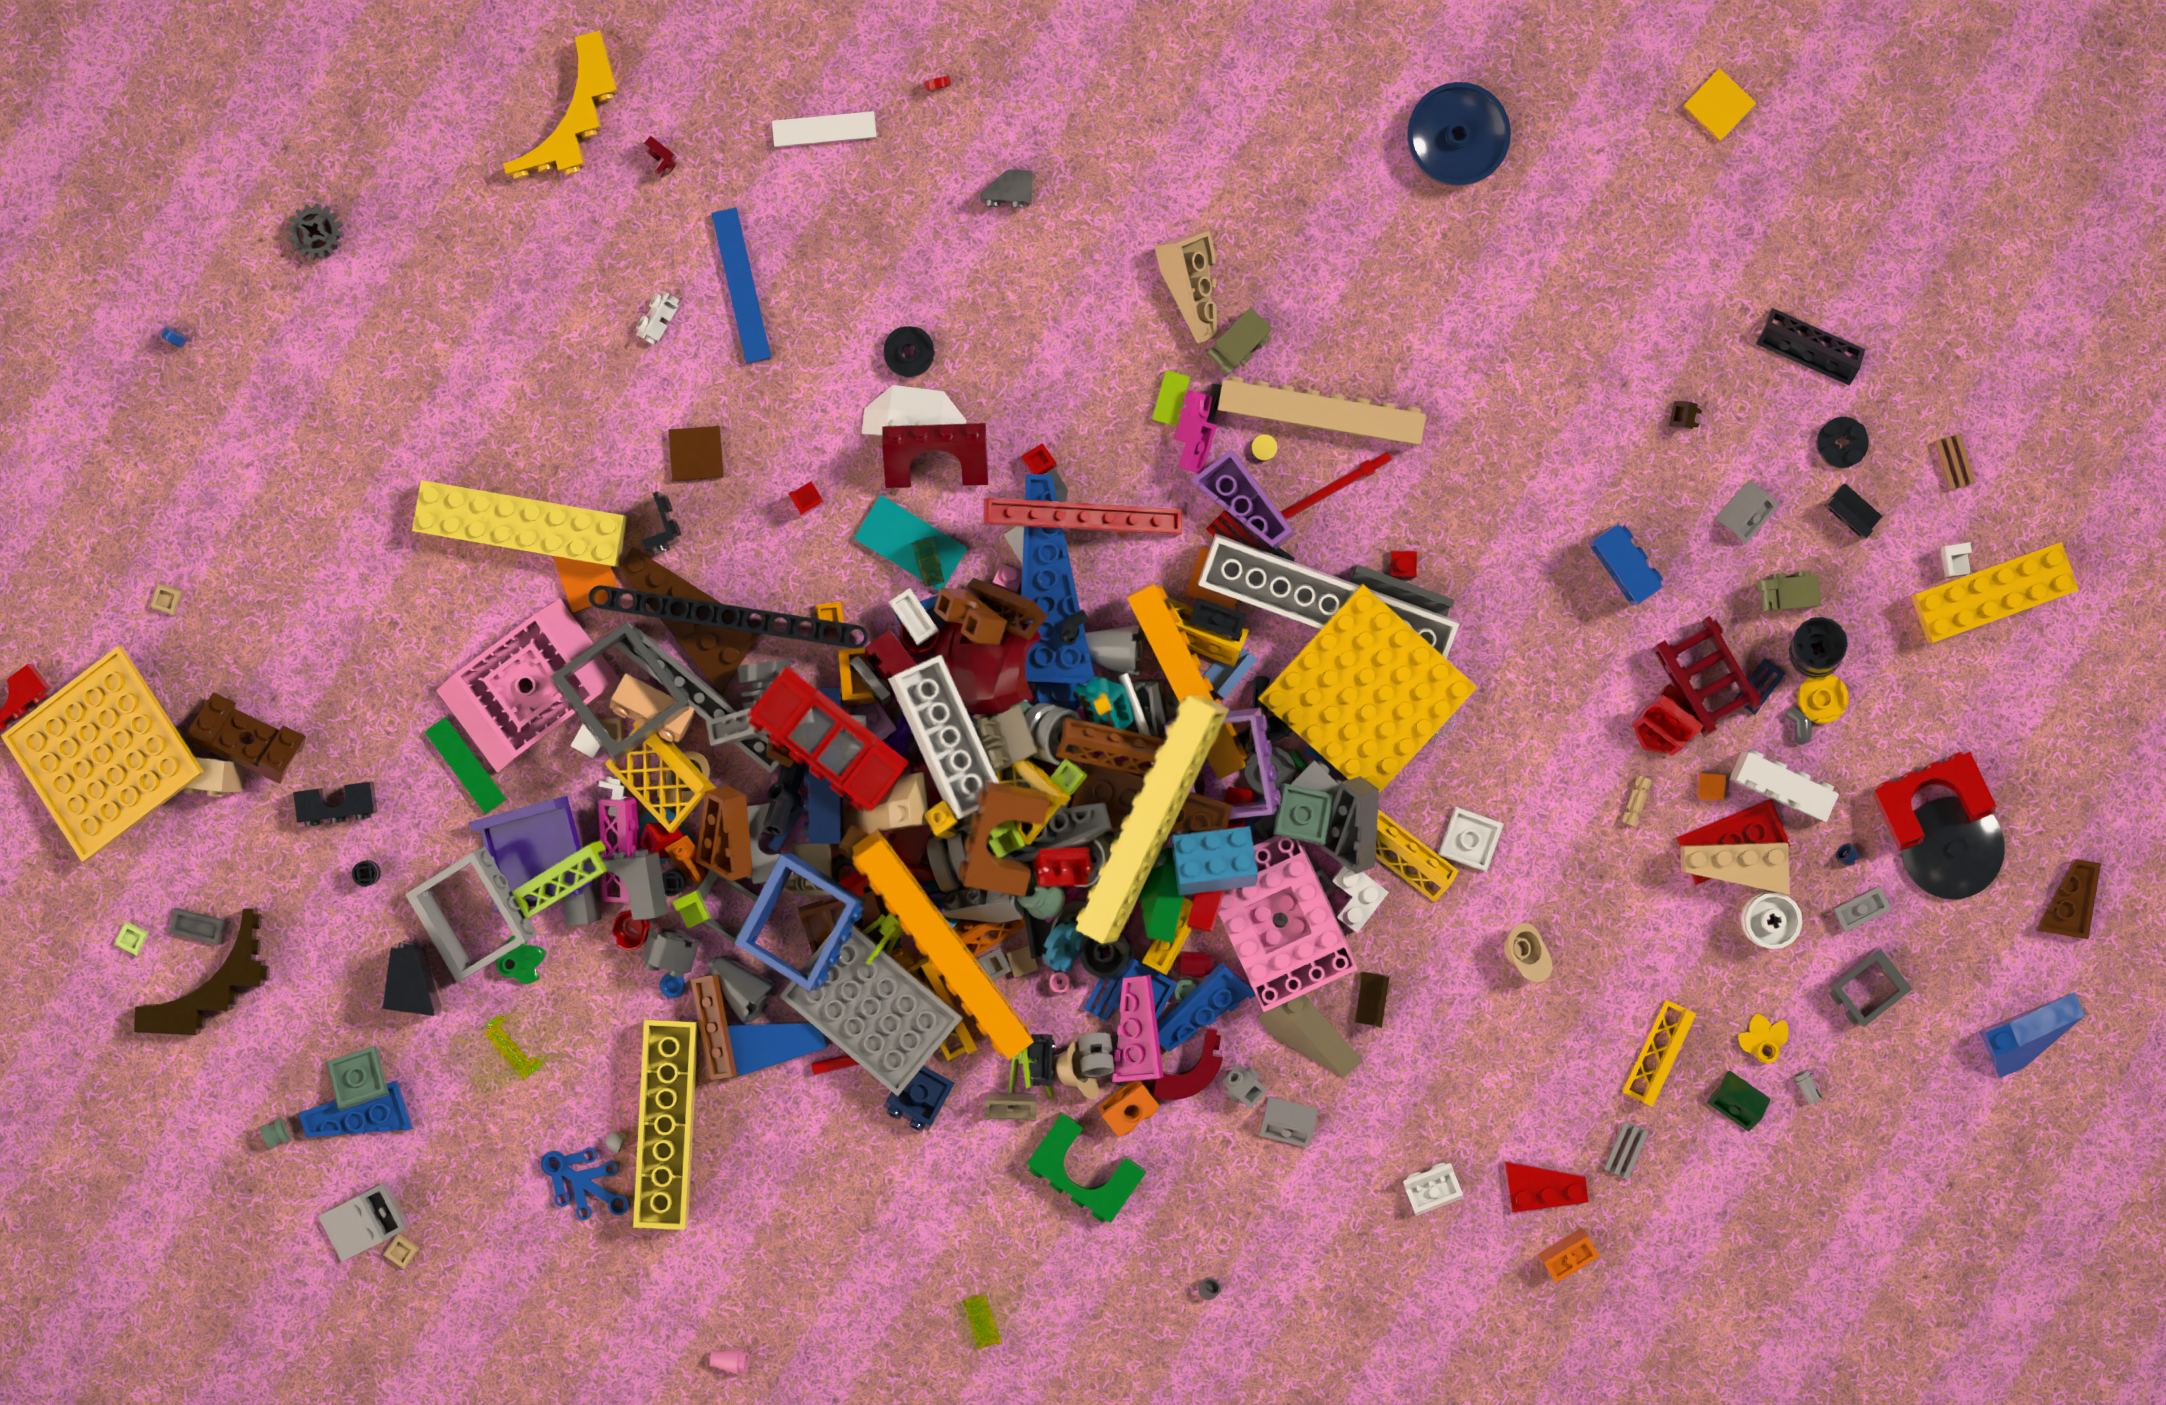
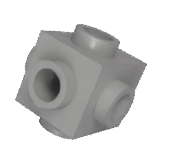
(1244, 1085)

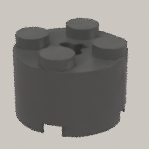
(669, 951)

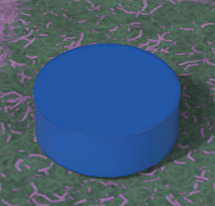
(173, 336)
(672, 986)

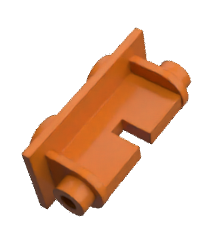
(684, 855)

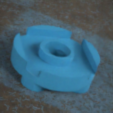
(1063, 946)

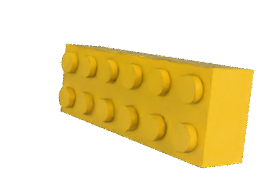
(1994, 592)

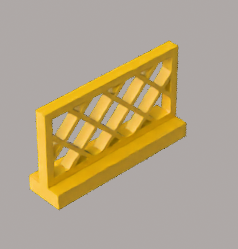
(677, 762)
(1040, 781)

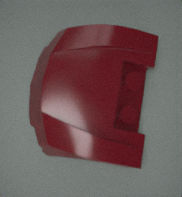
(986, 674)

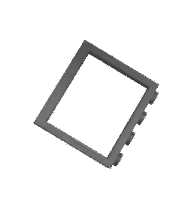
(617, 751)

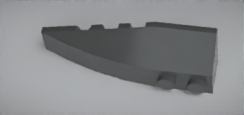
(1064, 830)

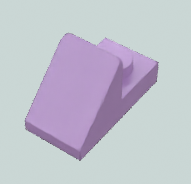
(876, 719)

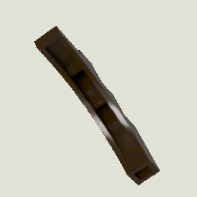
(239, 969)

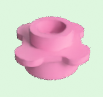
(1056, 988)

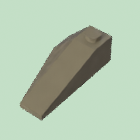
(1310, 1033)

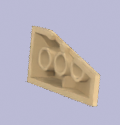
(1186, 270)
(898, 809)

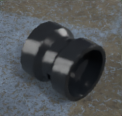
(370, 871)
(676, 882)

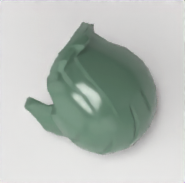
(1042, 901)

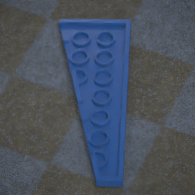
(1051, 585)

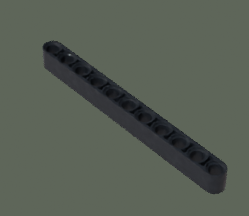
(716, 612)

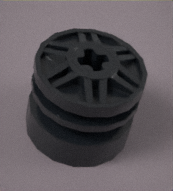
(1821, 633)

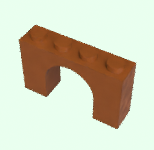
(1000, 804)

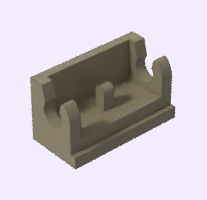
(1010, 1106)

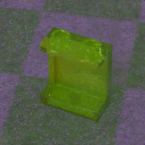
(510, 1050)

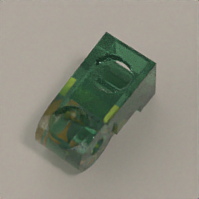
(928, 561)

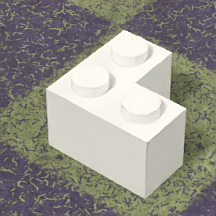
(1364, 897)

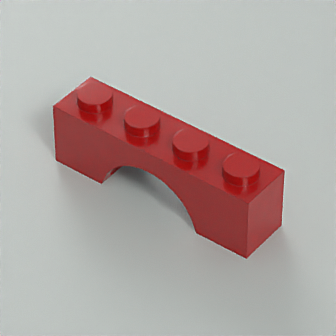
(24, 688)

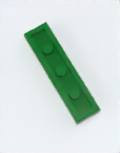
(465, 765)

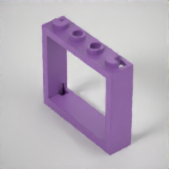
(1267, 771)

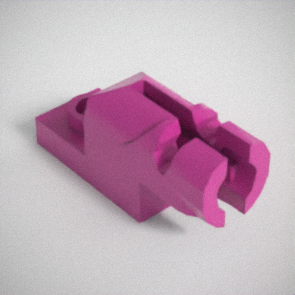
(1195, 431)

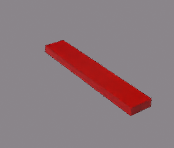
(1207, 904)

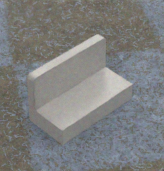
(1747, 511)
(1288, 1122)

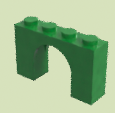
(1104, 1199)

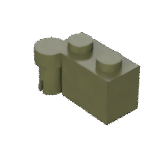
(1239, 340)
(1789, 593)

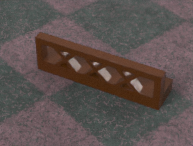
(1010, 605)

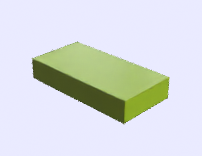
(1171, 398)

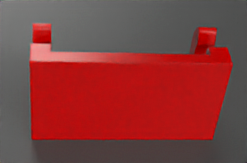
(1062, 867)

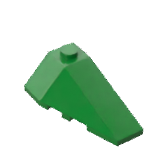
(1161, 899)

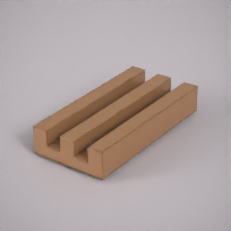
(1970, 478)

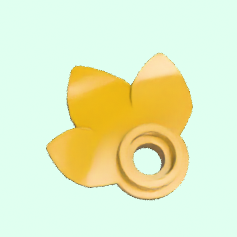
(1764, 1034)

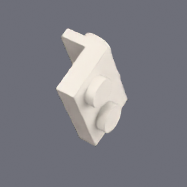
(1432, 1188)

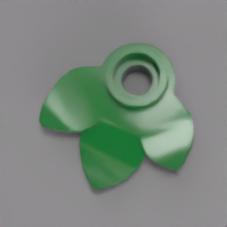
(524, 959)

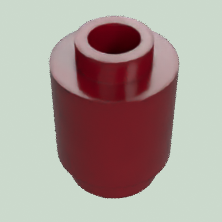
(1193, 964)

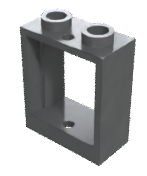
(705, 889)
(1891, 973)

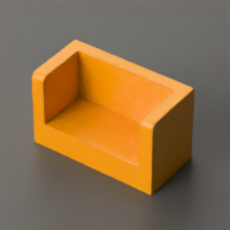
(853, 689)

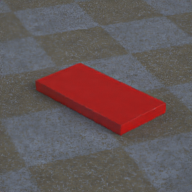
(1752, 825)

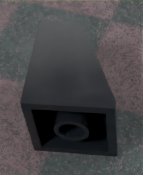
(410, 981)

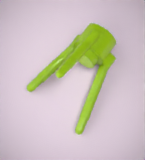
(890, 929)
(1022, 1057)

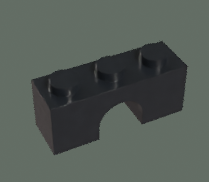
(358, 801)

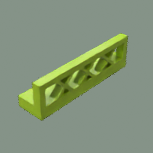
(558, 872)

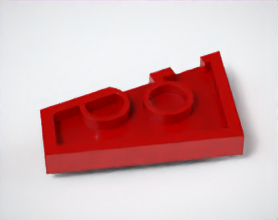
(1543, 1188)

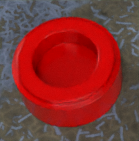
(937, 83)

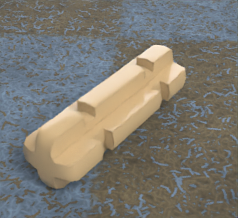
(1636, 801)

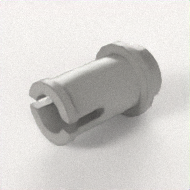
(1808, 1086)

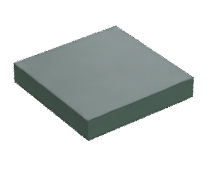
(1303, 814)
(357, 1078)

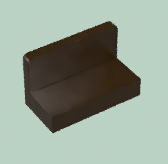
(1372, 999)

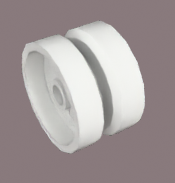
(1786, 920)

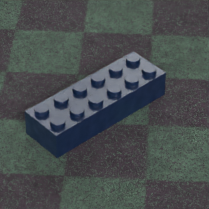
(823, 803)

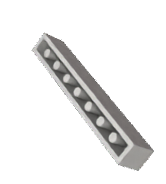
(702, 697)

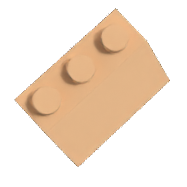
(644, 703)

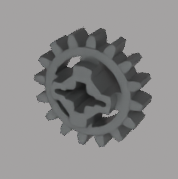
(319, 221)

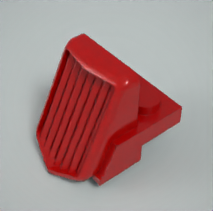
(1666, 723)

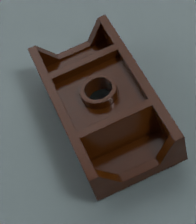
(221, 727)
(821, 917)

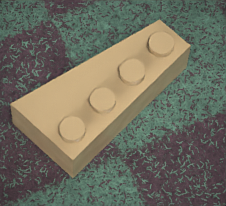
(218, 777)
(1745, 864)

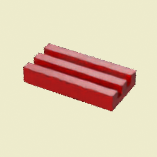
(1217, 522)

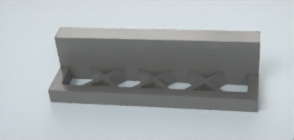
(1401, 590)

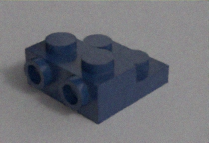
(920, 1099)

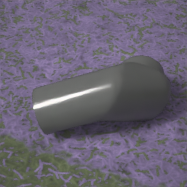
(1803, 725)

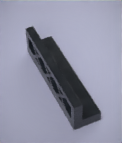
(1810, 350)

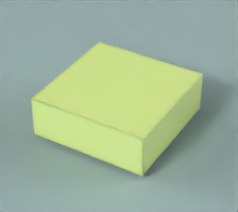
(131, 938)

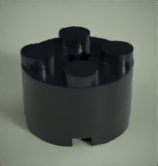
(1103, 967)

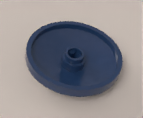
(1458, 134)

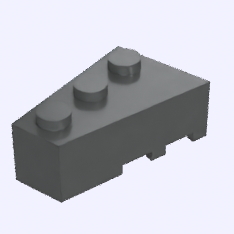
(1353, 825)

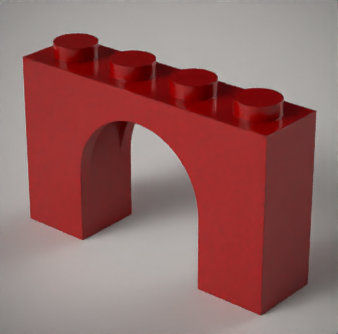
(1957, 774)

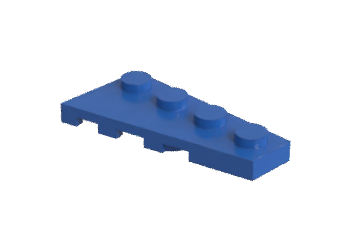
(1211, 998)
(378, 1115)

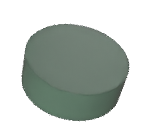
(1183, 989)

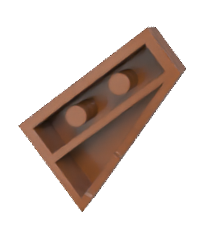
(725, 834)

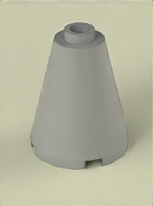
(1118, 648)

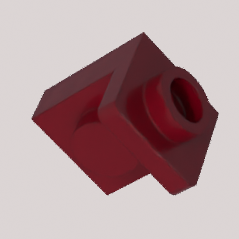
(658, 151)

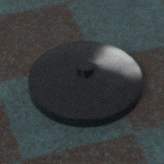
(1955, 854)

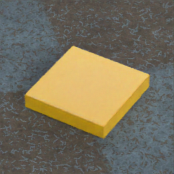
(1719, 104)

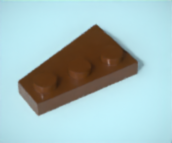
(2073, 902)

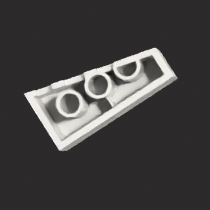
(1783, 785)

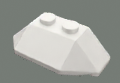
(909, 407)

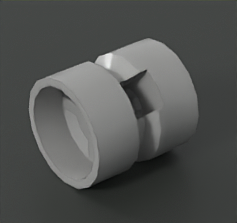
(1095, 1053)

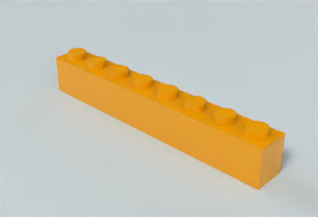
(1183, 669)

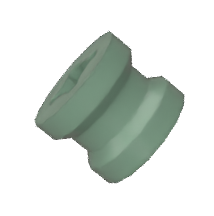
(275, 1133)

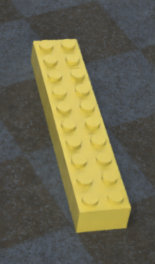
(1151, 818)

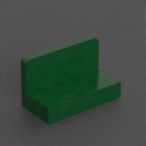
(1739, 1101)

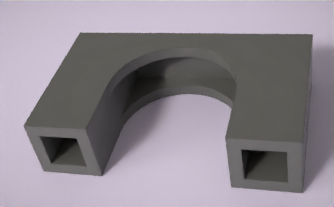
(643, 881)

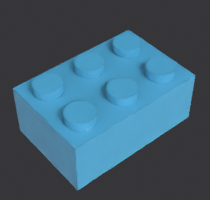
(1214, 860)

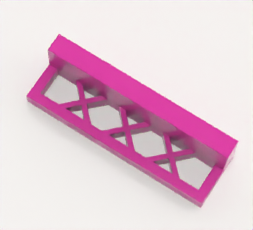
(628, 832)

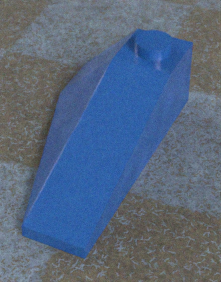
(2025, 1036)

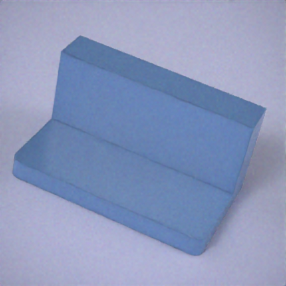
(1225, 677)

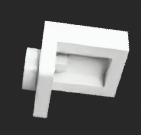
(618, 791)

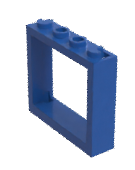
(766, 903)

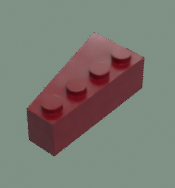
(888, 657)
(911, 842)

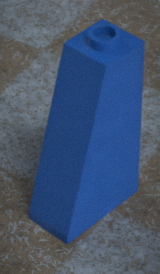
(768, 1044)

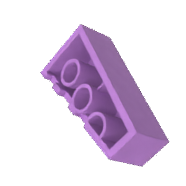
(1239, 493)

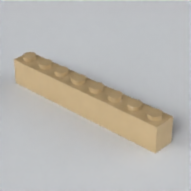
(1321, 412)

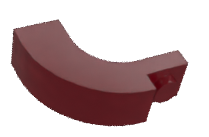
(1186, 1084)

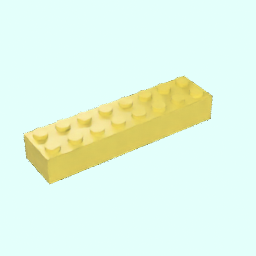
(520, 523)
(665, 1124)

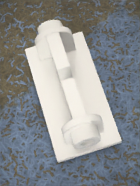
(660, 307)

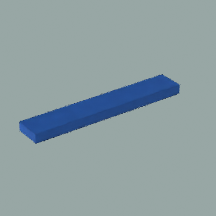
(741, 285)

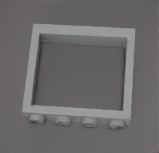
(442, 933)

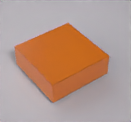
(1711, 786)

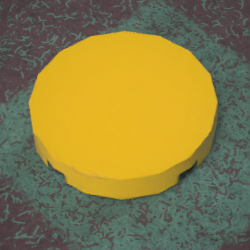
(1823, 699)

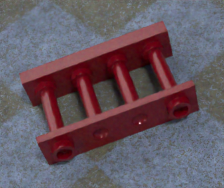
(1681, 676)

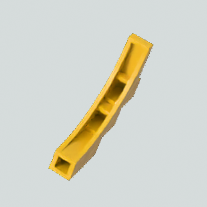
(562, 146)

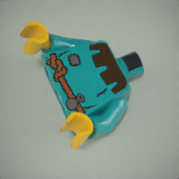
(1105, 703)

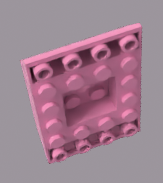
(488, 694)
(1306, 950)

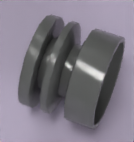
(760, 677)

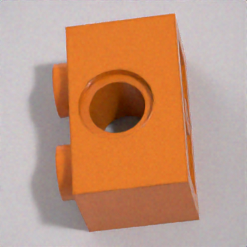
(1130, 1094)

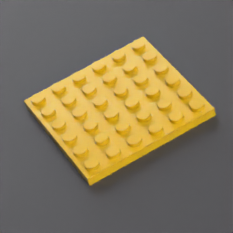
(1367, 690)
(102, 754)

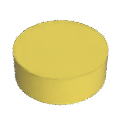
(1264, 447)

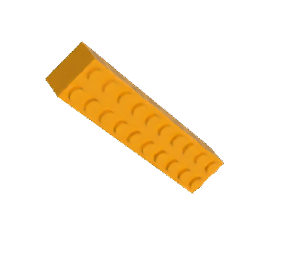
(943, 945)

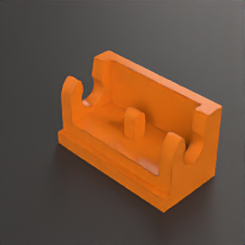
(1568, 1255)

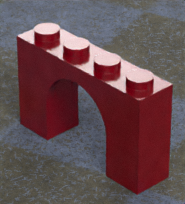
(963, 441)

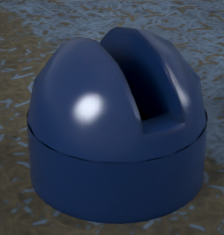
(1852, 855)

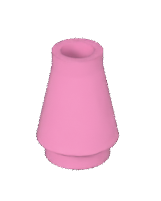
(730, 1360)

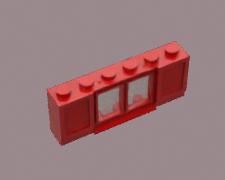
(826, 740)

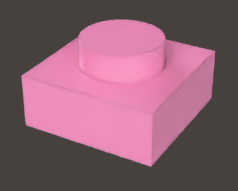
(1008, 578)

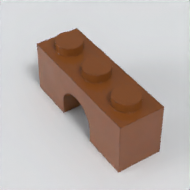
(978, 620)

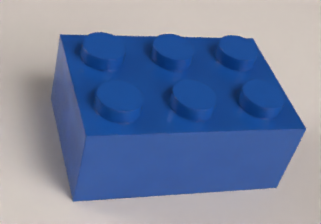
(1626, 564)

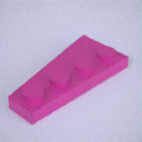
(1138, 1040)

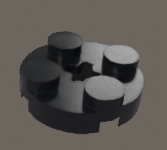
(894, 350)
(1831, 452)

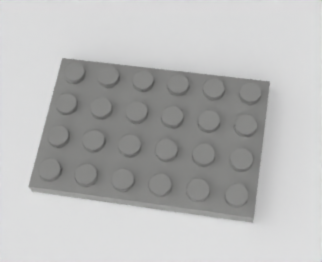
(875, 1011)

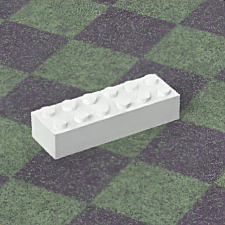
(944, 734)

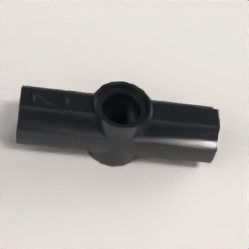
(783, 798)

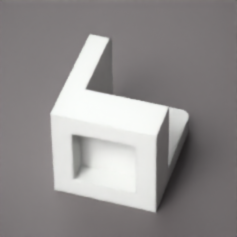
(1956, 559)
(586, 742)

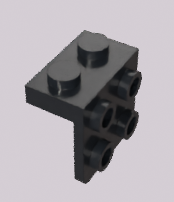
(660, 543)

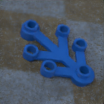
(581, 1180)

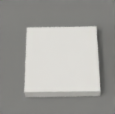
(1470, 839)

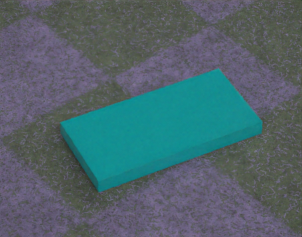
(892, 529)

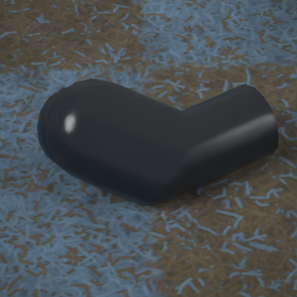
(1070, 626)

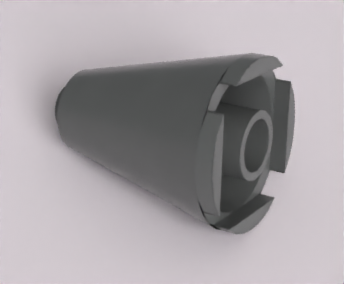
(742, 987)

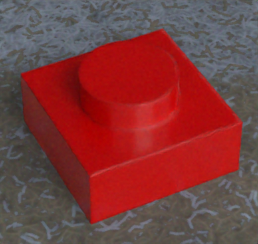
(1039, 460)
(1403, 564)

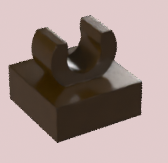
(1684, 415)

